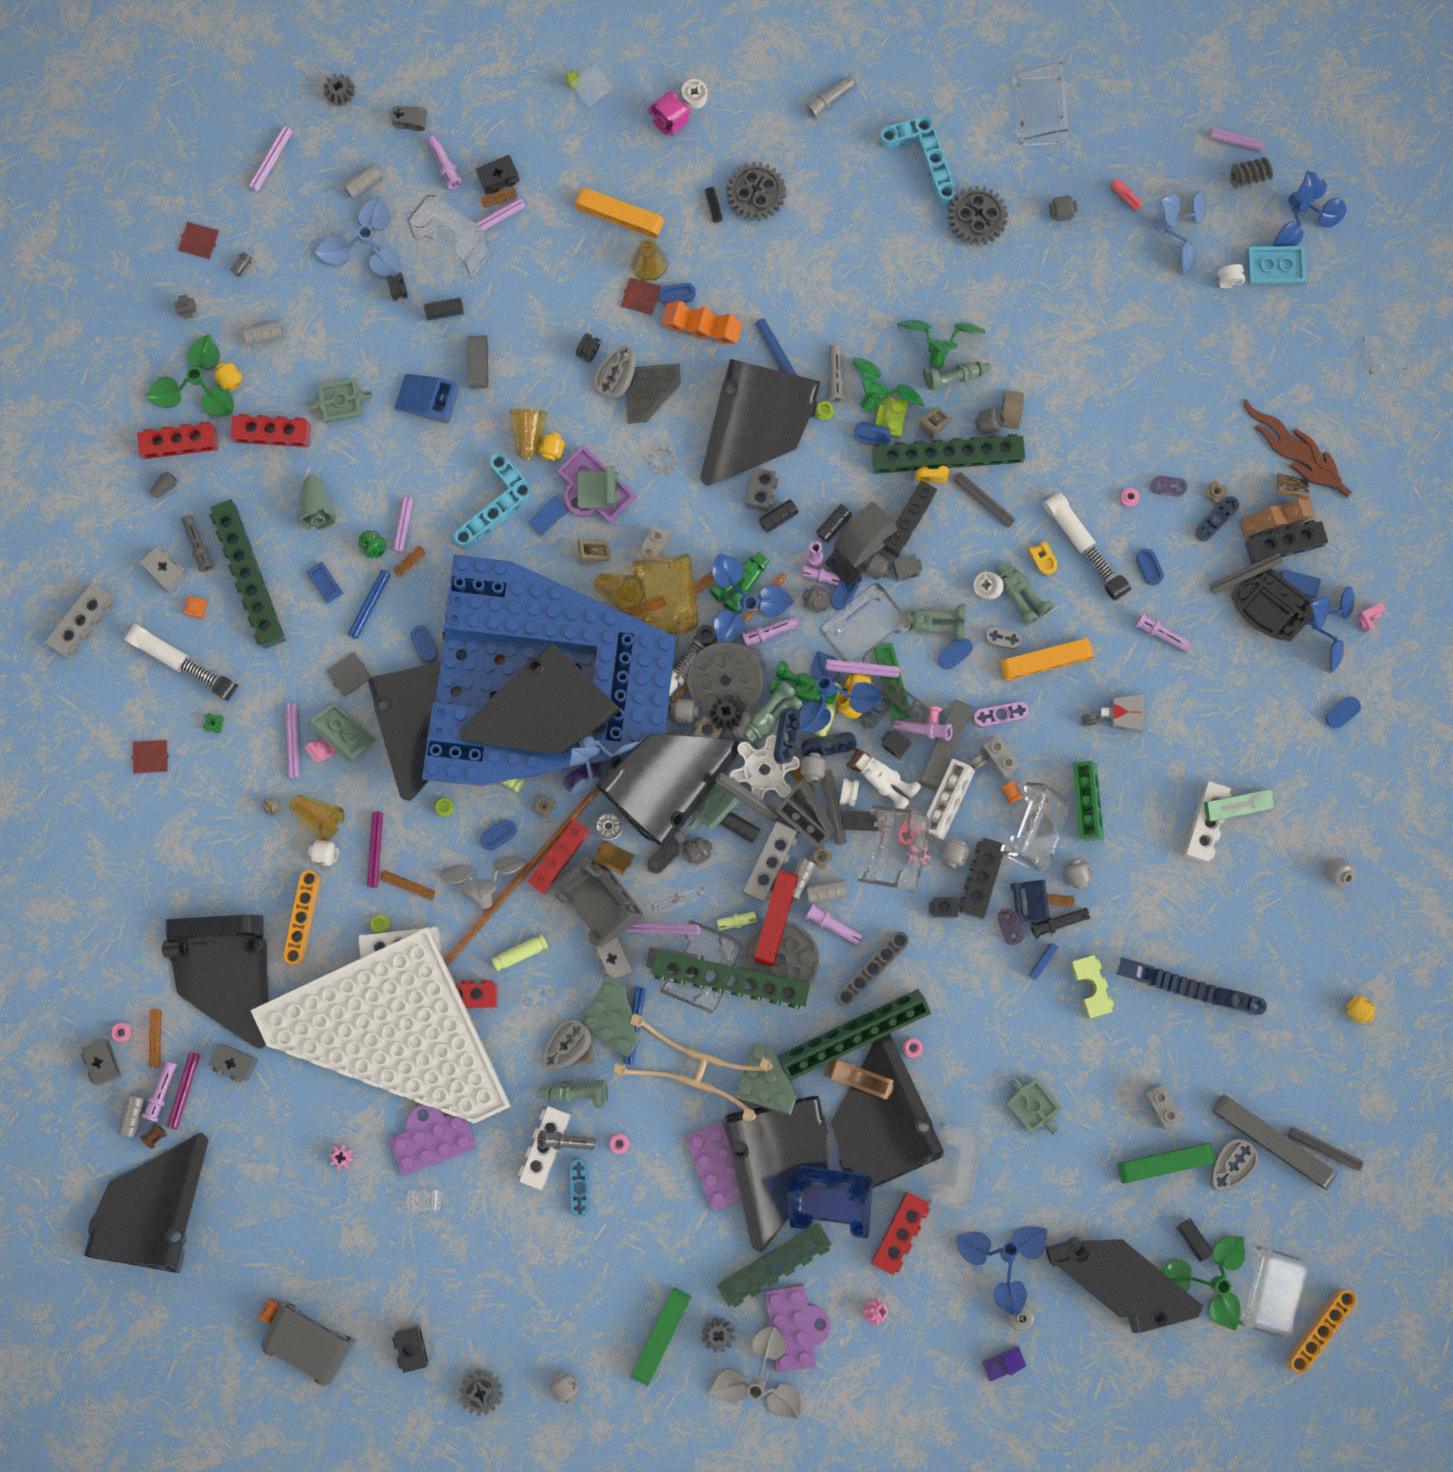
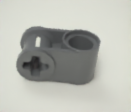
(410, 118)

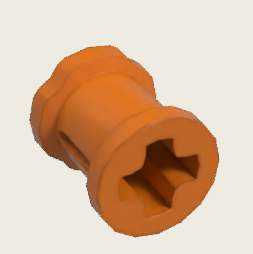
(1012, 792)
(269, 1311)

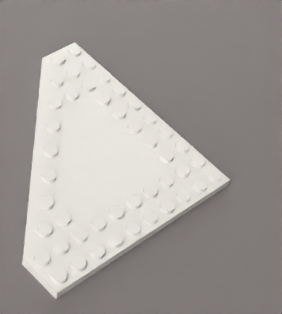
(392, 1026)

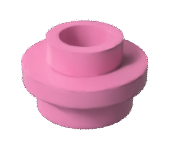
(1127, 502)
(115, 1032)
(917, 1043)
(614, 1148)

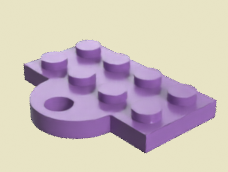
(585, 461)
(431, 1140)
(715, 1165)
(795, 1322)

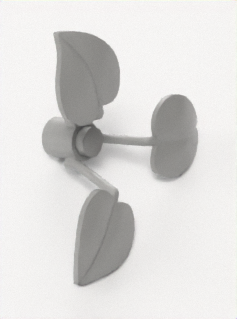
(481, 889)
(730, 1385)

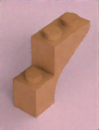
(1276, 517)
(859, 1078)

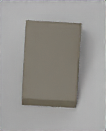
(1012, 408)
(934, 422)
(593, 551)

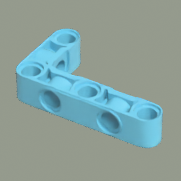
(910, 131)
(504, 505)

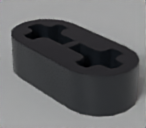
(659, 854)

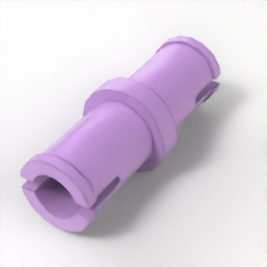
(820, 575)

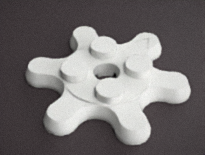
(750, 771)

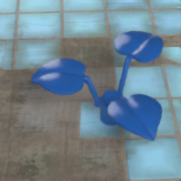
(1312, 188)
(773, 600)
(1320, 610)
(815, 716)
(1029, 1240)

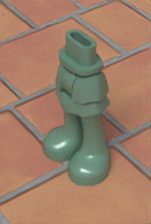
(964, 372)
(1014, 584)
(923, 621)
(766, 718)
(567, 1092)

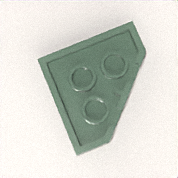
(611, 1017)
(766, 1088)

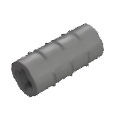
(362, 181)
(263, 332)
(804, 870)
(827, 891)
(131, 1115)

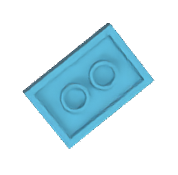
(1276, 265)

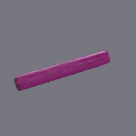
(374, 850)
(183, 1090)

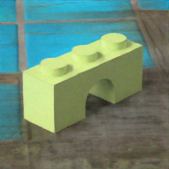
(1099, 1002)

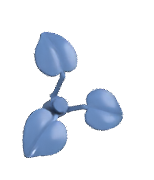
(371, 215)
(1167, 220)
(588, 750)

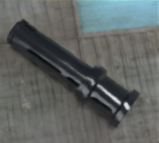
(1051, 925)

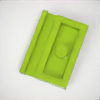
(892, 415)

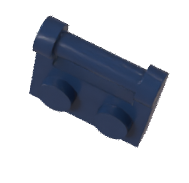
(1036, 900)

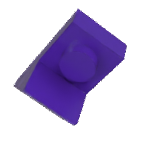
(1004, 1364)

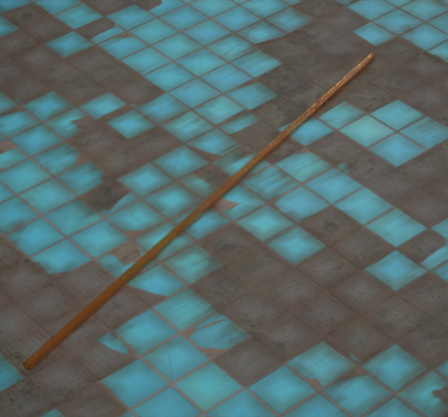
(557, 834)

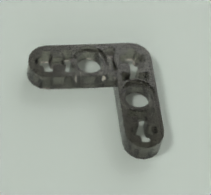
(897, 699)

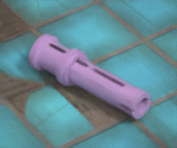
(447, 169)
(814, 555)
(1153, 630)
(762, 634)
(932, 729)
(825, 920)
(156, 1102)

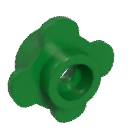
(217, 727)

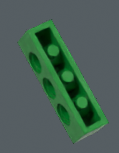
(1088, 801)

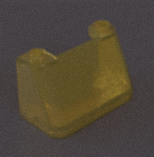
(673, 579)

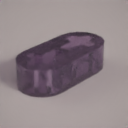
(1168, 481)
(1010, 926)

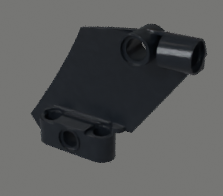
(1125, 1282)

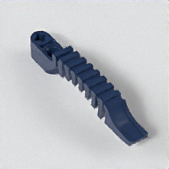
(1190, 988)

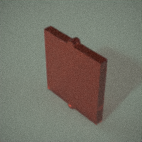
(198, 240)
(641, 296)
(150, 756)

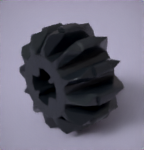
(726, 709)

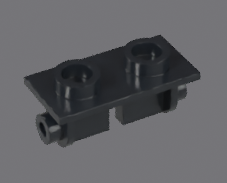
(843, 568)
(859, 821)

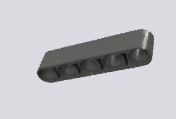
(944, 749)
(879, 962)

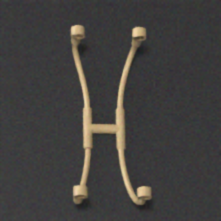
(765, 1065)

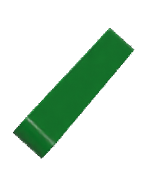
(1166, 1163)
(660, 1336)

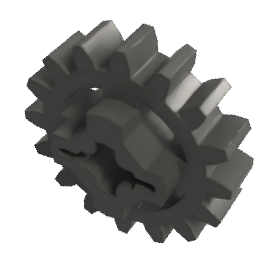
(472, 1395)

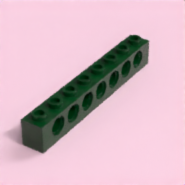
(1013, 442)
(228, 511)
(799, 988)
(854, 1034)

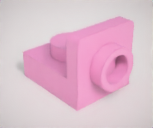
(1365, 617)
(320, 750)

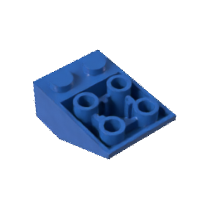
(427, 397)

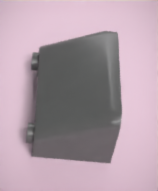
(598, 900)
(306, 1344)

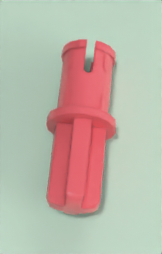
(1126, 194)

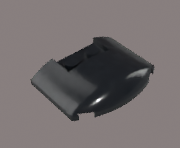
(1273, 605)

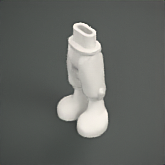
(883, 777)

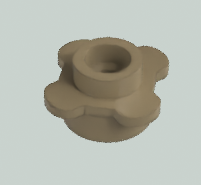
(1216, 497)
(270, 806)
(544, 811)
(820, 862)
(587, 1058)

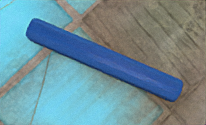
(774, 347)
(369, 604)
(637, 1008)

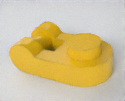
(931, 475)
(1047, 564)

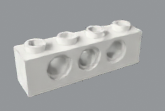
(949, 797)
(1194, 849)
(369, 942)
(527, 1175)

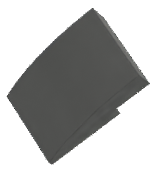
(865, 534)

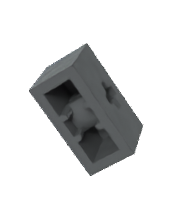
(244, 1062)
(108, 1069)

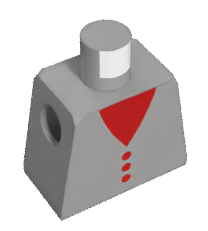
(1126, 713)

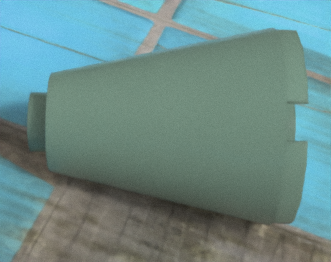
(315, 505)

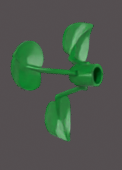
(940, 347)
(201, 354)
(874, 388)
(1231, 1255)

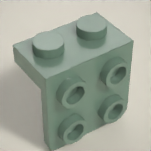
(598, 489)

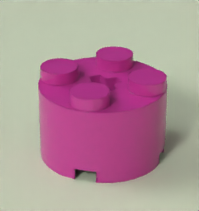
(669, 113)

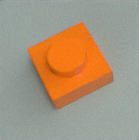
(195, 607)

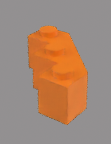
(701, 323)

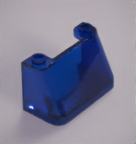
(830, 1197)

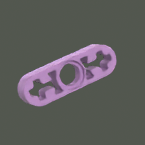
(1013, 706)

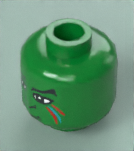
(372, 544)

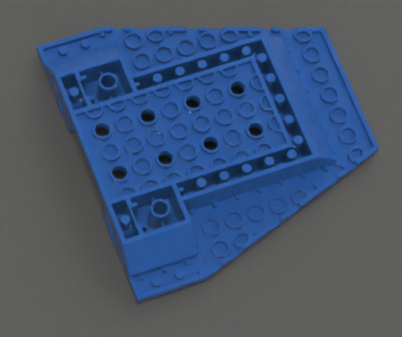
(516, 615)

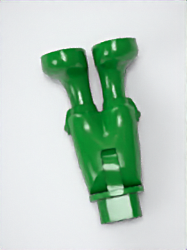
(752, 571)
(806, 685)

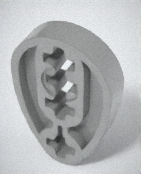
(626, 369)
(575, 1050)
(1226, 1155)

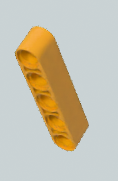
(619, 212)
(1046, 659)
(304, 927)
(1331, 1327)

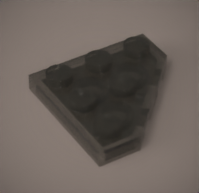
(650, 389)

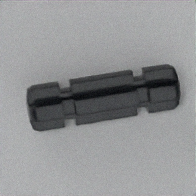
(713, 204)

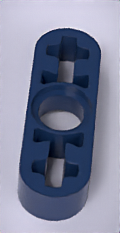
(1211, 531)
(790, 719)
(841, 737)

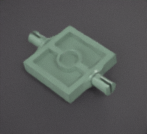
(340, 400)
(714, 807)
(1033, 1105)

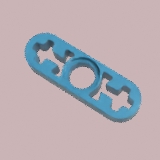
(572, 1193)

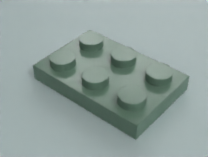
(341, 732)

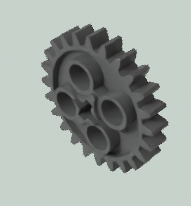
(771, 197)
(965, 226)

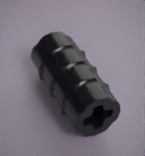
(444, 308)
(778, 516)
(834, 523)
(740, 827)
(1195, 1240)

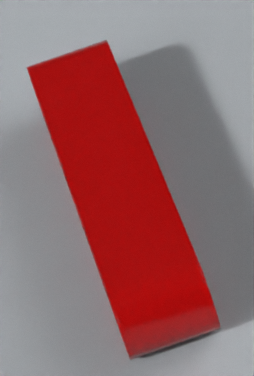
(776, 918)

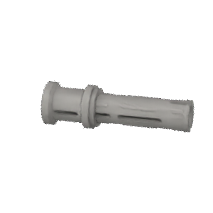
(824, 100)
(835, 382)

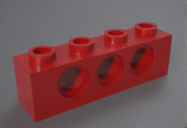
(298, 438)
(206, 442)
(558, 857)
(489, 994)
(899, 1221)

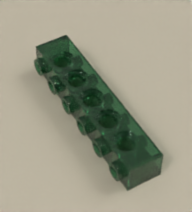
(735, 1298)

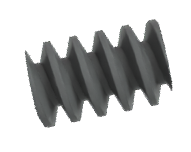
(1251, 170)

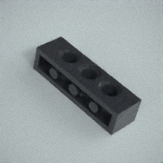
(910, 518)
(1314, 531)
(979, 908)

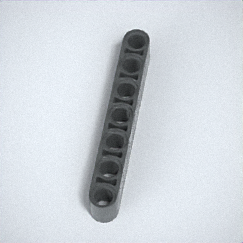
(1274, 1142)

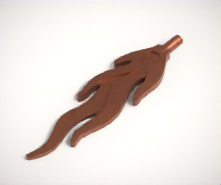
(1306, 453)

